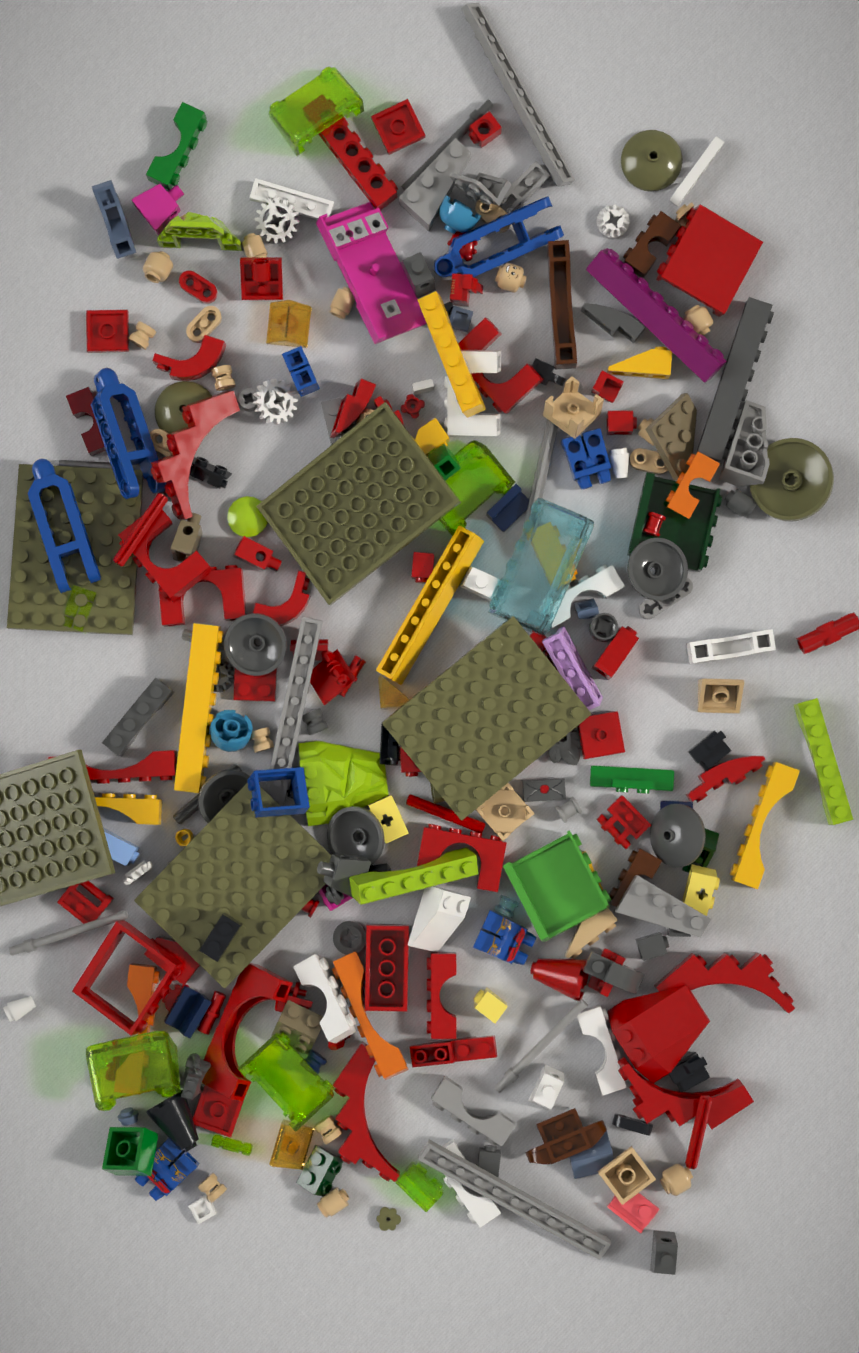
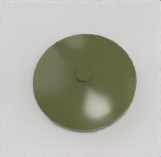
(796, 480)

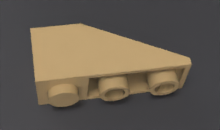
(588, 932)

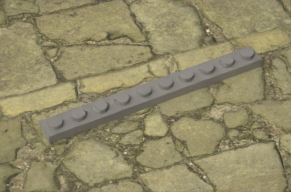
(518, 94)
(294, 704)
(514, 1199)

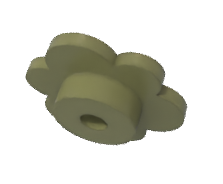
(386, 1224)

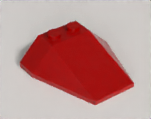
(658, 1029)

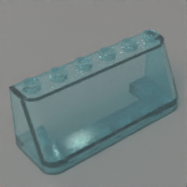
(541, 566)

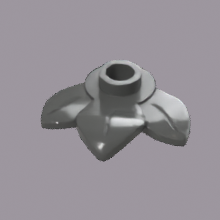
(567, 749)

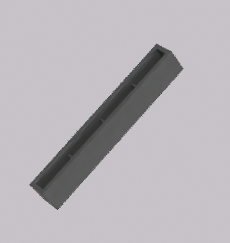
(734, 379)

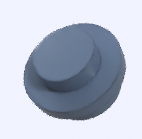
(128, 1116)

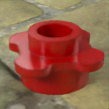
(411, 400)

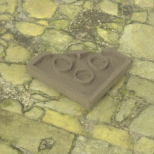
(674, 434)

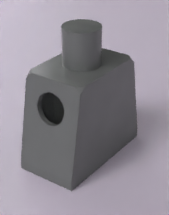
(418, 274)
(341, 868)
(664, 1253)

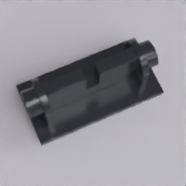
(217, 474)
(388, 748)

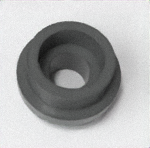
(333, 895)

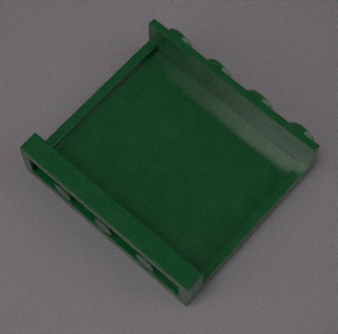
(688, 534)

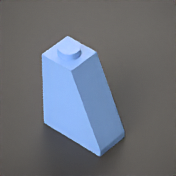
(121, 849)

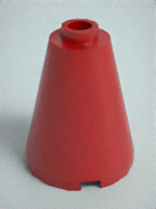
(562, 975)

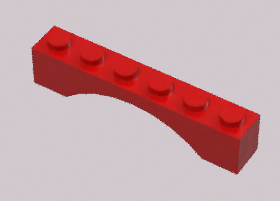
(157, 764)

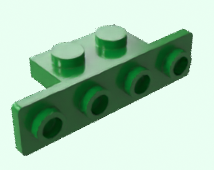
(632, 778)

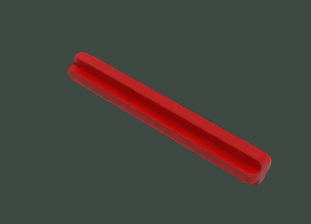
(140, 529)
(444, 813)
(698, 1131)

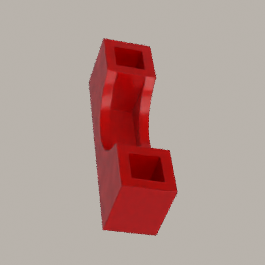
(442, 1022)

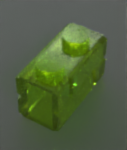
(72, 607)
(420, 1186)

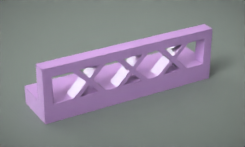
(572, 667)

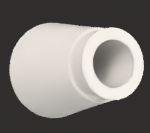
(619, 461)
(18, 1008)

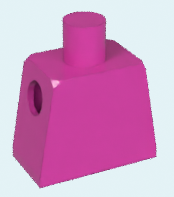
(158, 206)

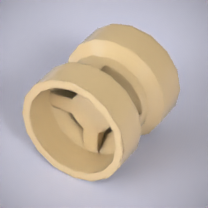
(142, 335)
(223, 378)
(261, 740)
(325, 1125)
(208, 1184)

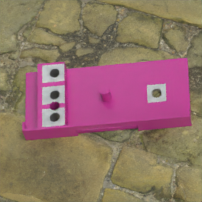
(372, 271)

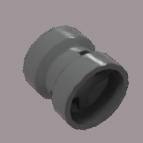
(314, 721)

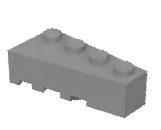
(427, 192)
(656, 906)

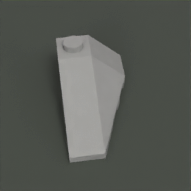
(747, 454)

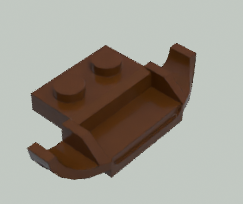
(564, 1137)

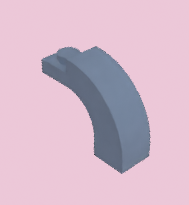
(114, 219)

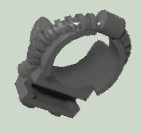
(193, 1076)

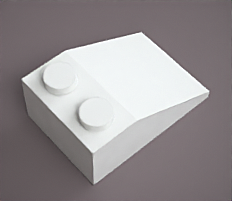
(437, 918)

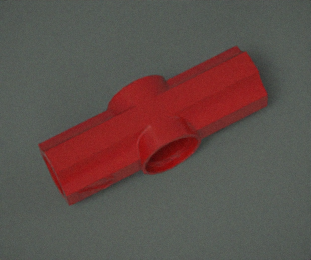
(828, 633)

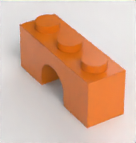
(699, 467)

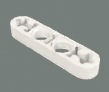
(696, 172)

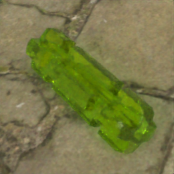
(231, 1145)

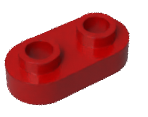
(199, 287)

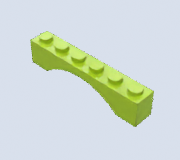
(829, 778)
(381, 885)

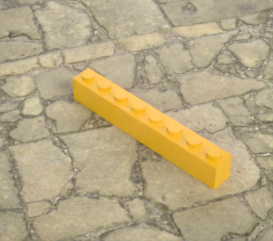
(430, 605)
(197, 707)

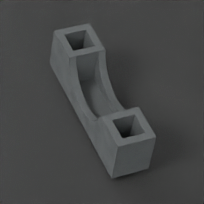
(137, 716)

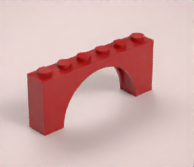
(251, 988)

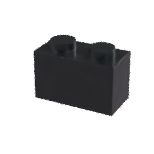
(220, 937)

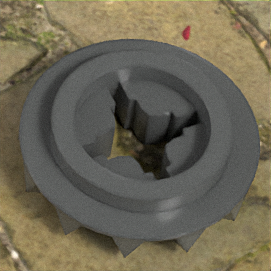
(225, 682)
(355, 929)

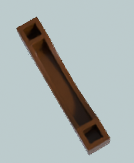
(561, 304)

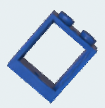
(299, 791)

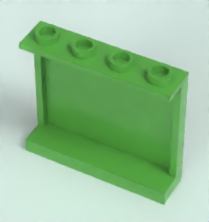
(558, 886)

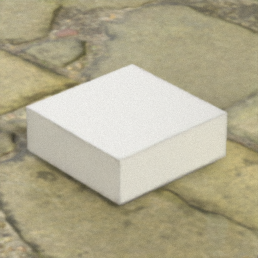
(423, 386)
(202, 1209)

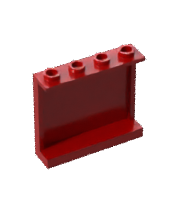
(709, 259)

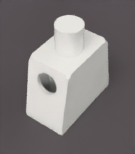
(480, 583)
(547, 1087)

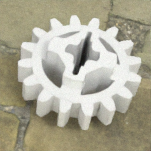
(273, 213)
(282, 408)

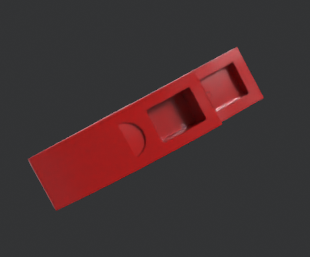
(731, 770)
(453, 1051)

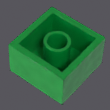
(130, 1151)

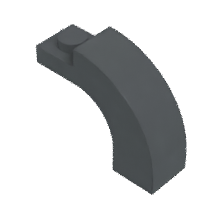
(613, 973)

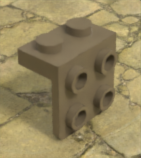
(300, 1026)

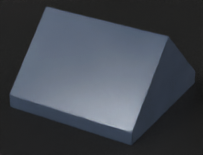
(593, 1159)

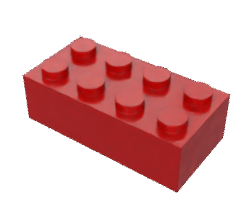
(386, 967)

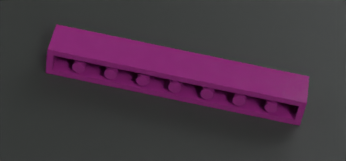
(656, 314)

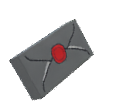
(544, 790)

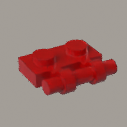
(628, 817)

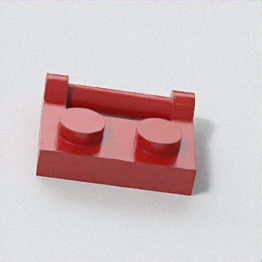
(81, 906)

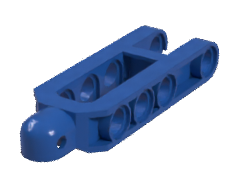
(453, 263)
(112, 438)
(45, 477)

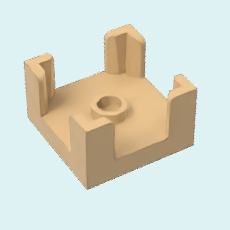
(572, 410)
(504, 811)

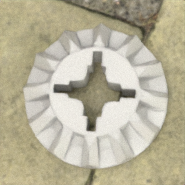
(609, 229)
(137, 872)

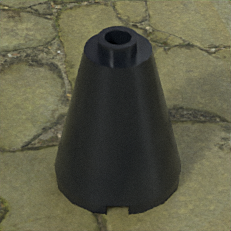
(176, 1121)

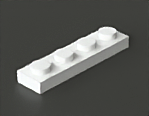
(304, 203)

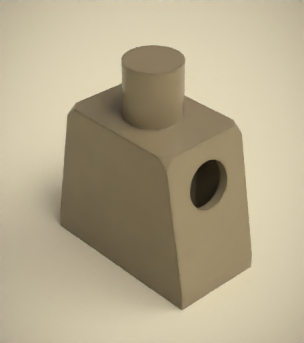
(186, 544)

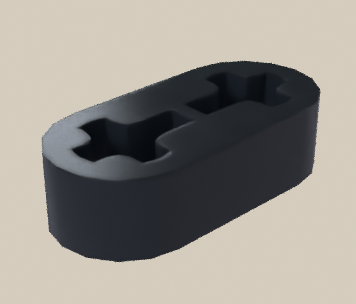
(632, 1124)

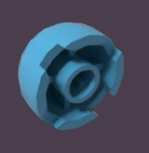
(457, 216)
(230, 730)

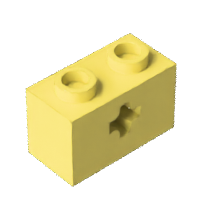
(389, 807)
(699, 878)
(489, 1004)

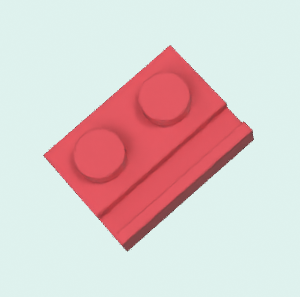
(635, 1212)

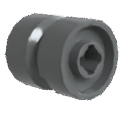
(603, 627)

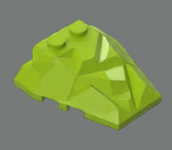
(197, 226)
(340, 779)

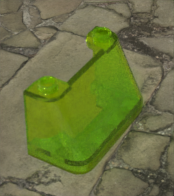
(315, 108)
(474, 483)
(133, 1068)
(288, 1079)

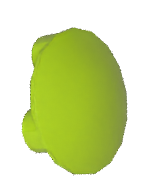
(245, 517)

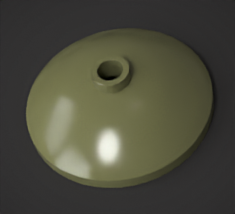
(651, 173)
(172, 399)

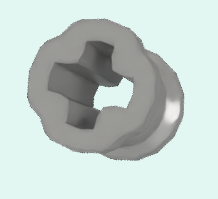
(568, 809)

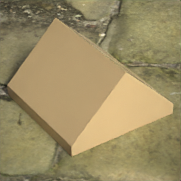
(720, 695)
(626, 1175)

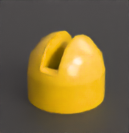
(181, 833)

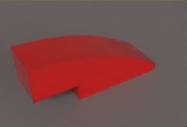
(352, 406)

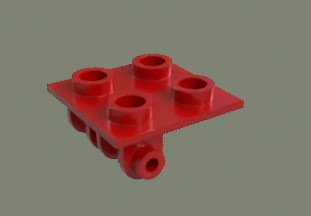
(331, 676)

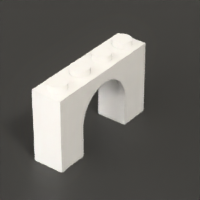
(481, 423)

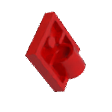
(261, 278)

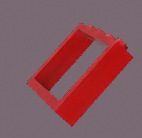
(99, 960)

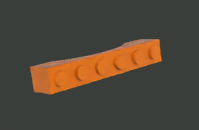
(352, 975)
(142, 984)

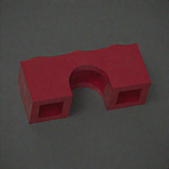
(80, 406)

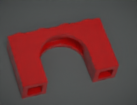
(505, 394)
(174, 580)
(230, 583)
(490, 851)

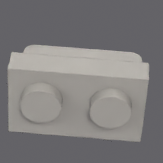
(484, 188)

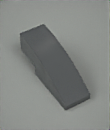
(614, 320)

